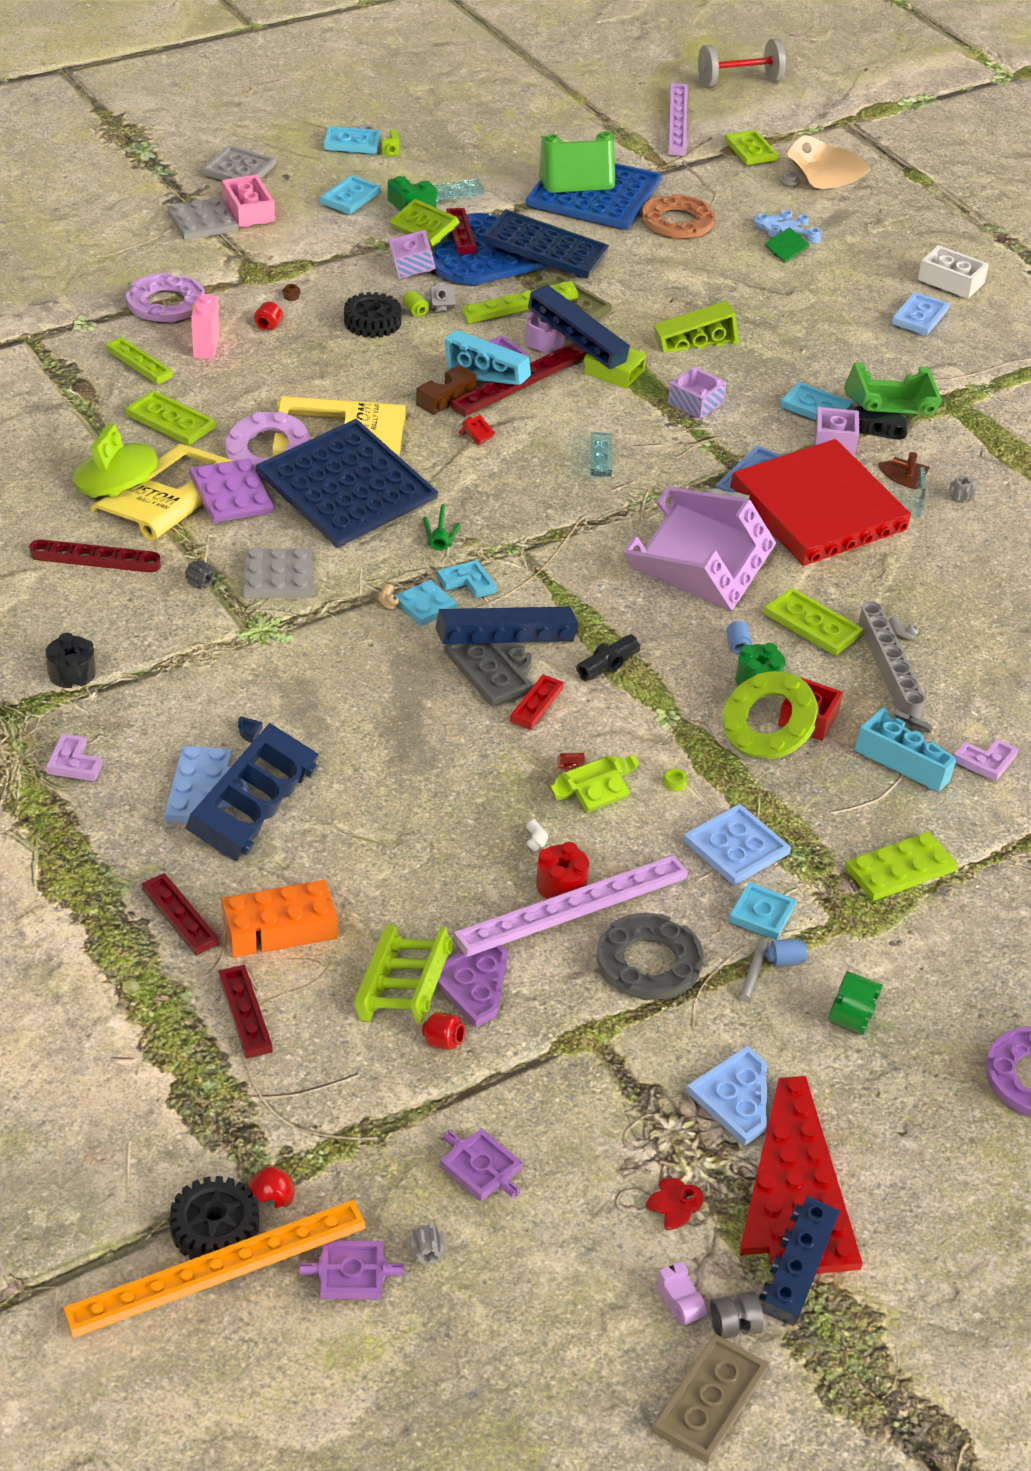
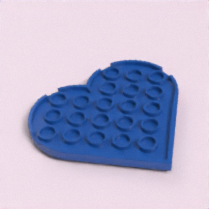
(484, 265)

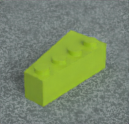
(698, 328)

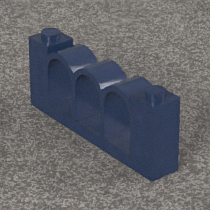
(224, 830)

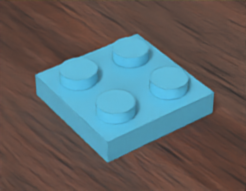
(424, 602)
(762, 911)

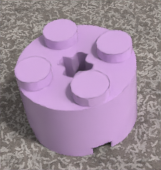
(542, 335)

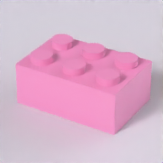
(248, 200)

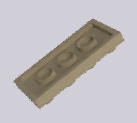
(710, 1398)

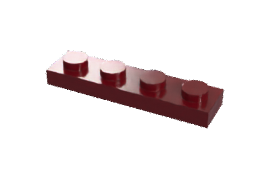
(462, 232)
(180, 914)
(245, 1011)

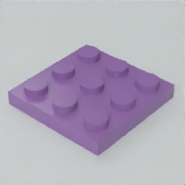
(231, 490)

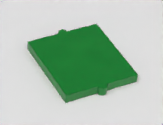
(787, 244)

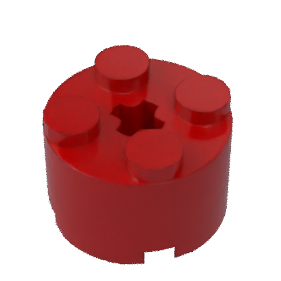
(561, 870)

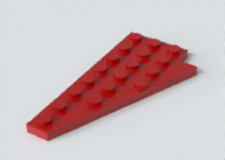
(790, 1168)

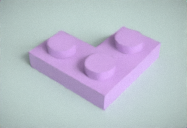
(69, 761)
(989, 763)

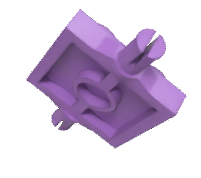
(481, 1164)
(352, 1270)

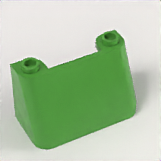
(577, 163)
(912, 396)

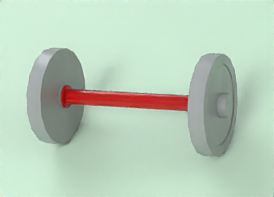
(773, 59)

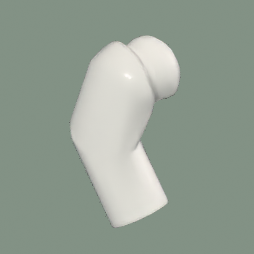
(539, 836)

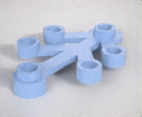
(773, 226)

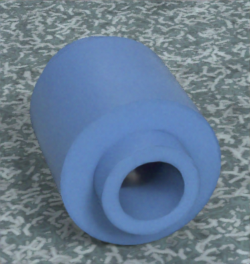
(738, 636)
(786, 952)

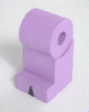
(680, 1294)

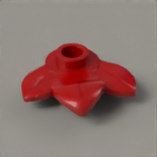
(672, 1202)

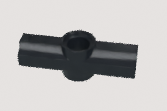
(608, 657)

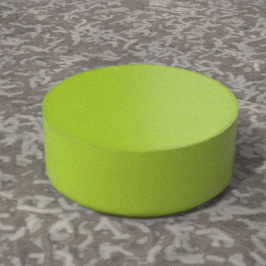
(675, 779)

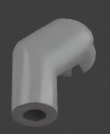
(901, 631)

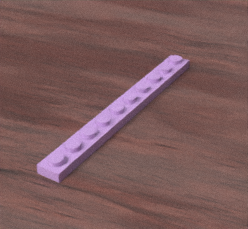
(569, 906)

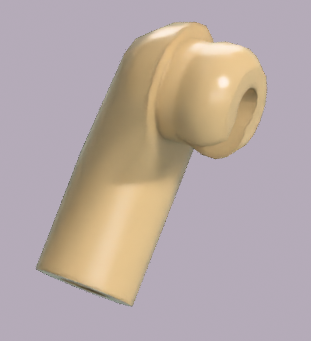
(386, 597)

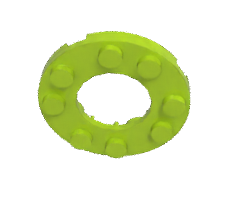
(783, 741)

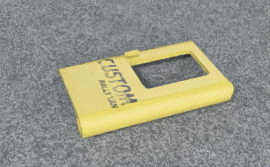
(381, 419)
(156, 503)

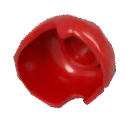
(273, 1184)

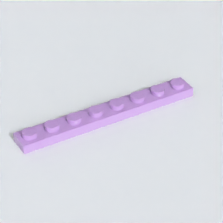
(678, 119)

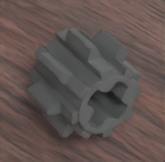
(199, 574)

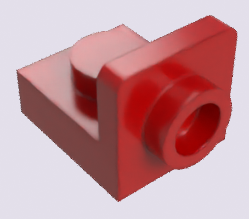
(477, 429)

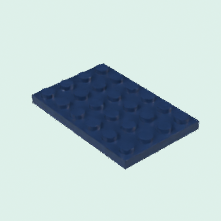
(545, 243)

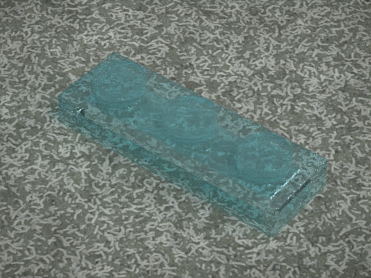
(459, 189)
(601, 454)

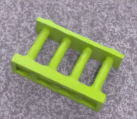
(385, 960)

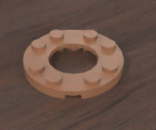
(656, 206)

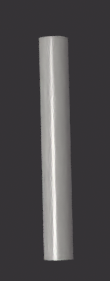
(754, 970)

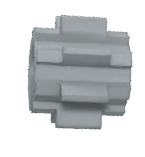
(962, 489)
(427, 1244)

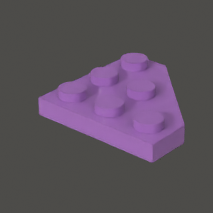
(475, 983)

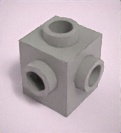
(441, 297)

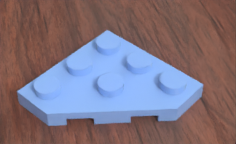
(735, 1094)

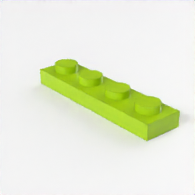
(139, 360)

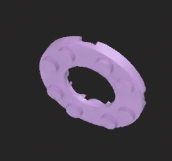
(145, 286)
(248, 428)

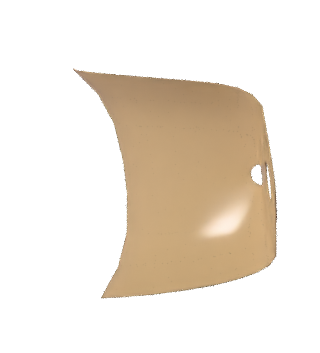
(831, 165)

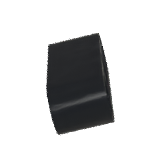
(888, 426)

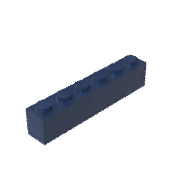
(578, 326)
(506, 625)

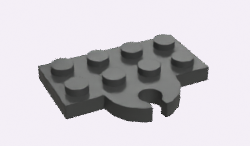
(493, 669)

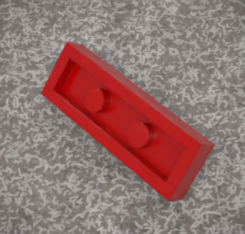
(536, 702)

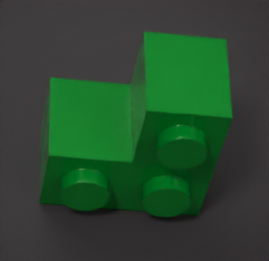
(402, 192)

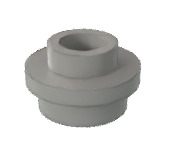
(789, 178)

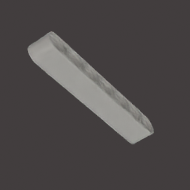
(891, 660)

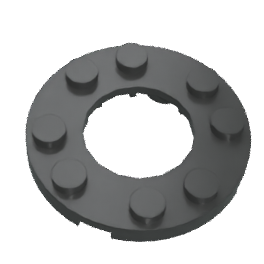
(655, 927)

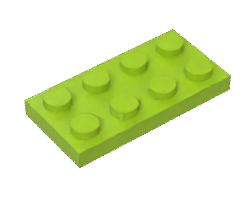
(422, 216)
(171, 417)
(813, 621)
(901, 866)

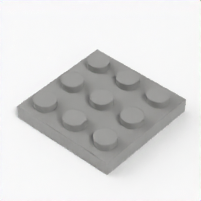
(236, 163)
(202, 218)
(278, 573)

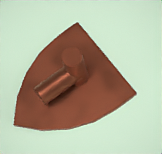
(903, 471)

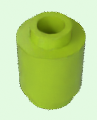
(415, 303)

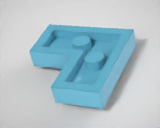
(467, 574)

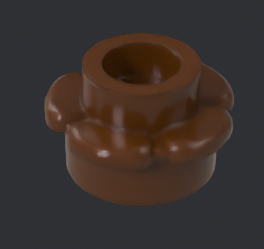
(291, 292)

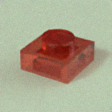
(570, 761)

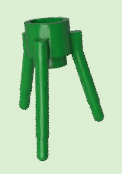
(439, 538)

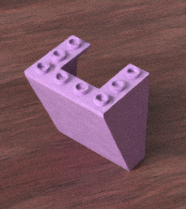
(705, 545)

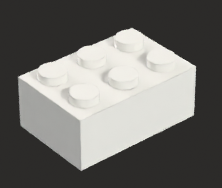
(953, 272)

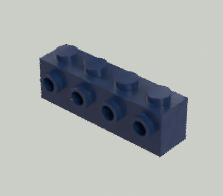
(799, 1260)

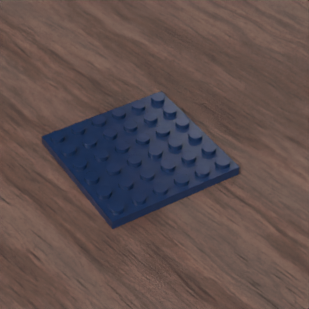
(346, 482)

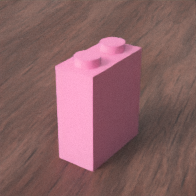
(205, 326)

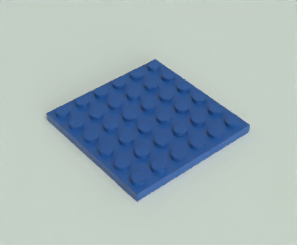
(608, 207)

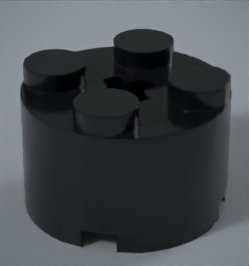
(70, 661)

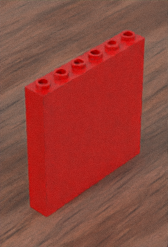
(821, 501)

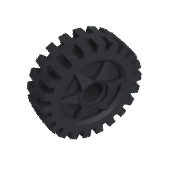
(372, 314)
(213, 1216)

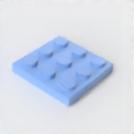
(736, 844)

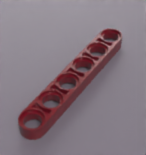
(95, 553)

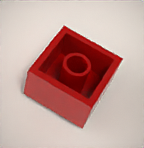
(828, 708)

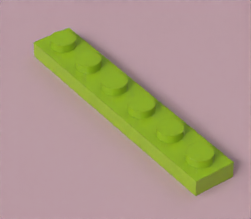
(510, 304)

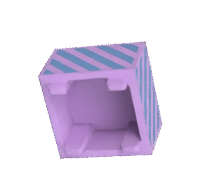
(412, 254)
(696, 392)

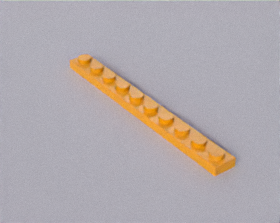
(213, 1268)

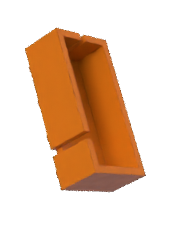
(282, 915)

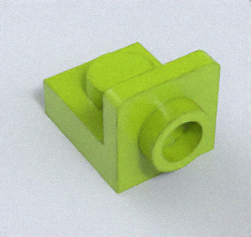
(391, 144)

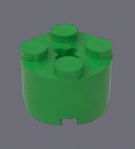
(757, 660)
(854, 1002)

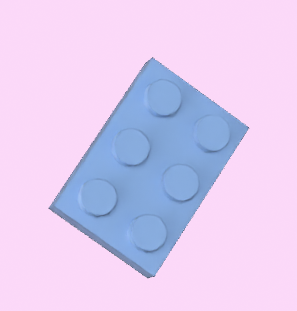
(920, 313)

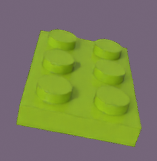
(751, 147)

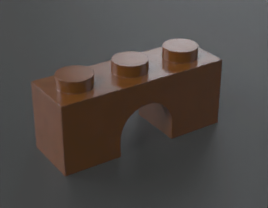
(437, 397)

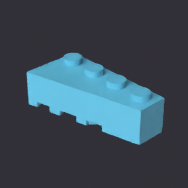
(486, 359)
(905, 751)

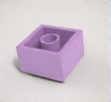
(838, 425)

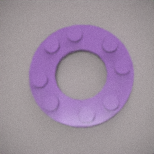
(1001, 1069)

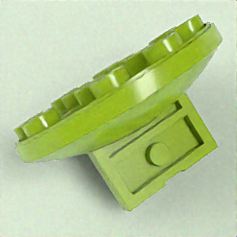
(114, 465)

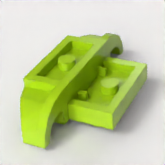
(596, 782)

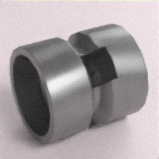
(736, 1315)

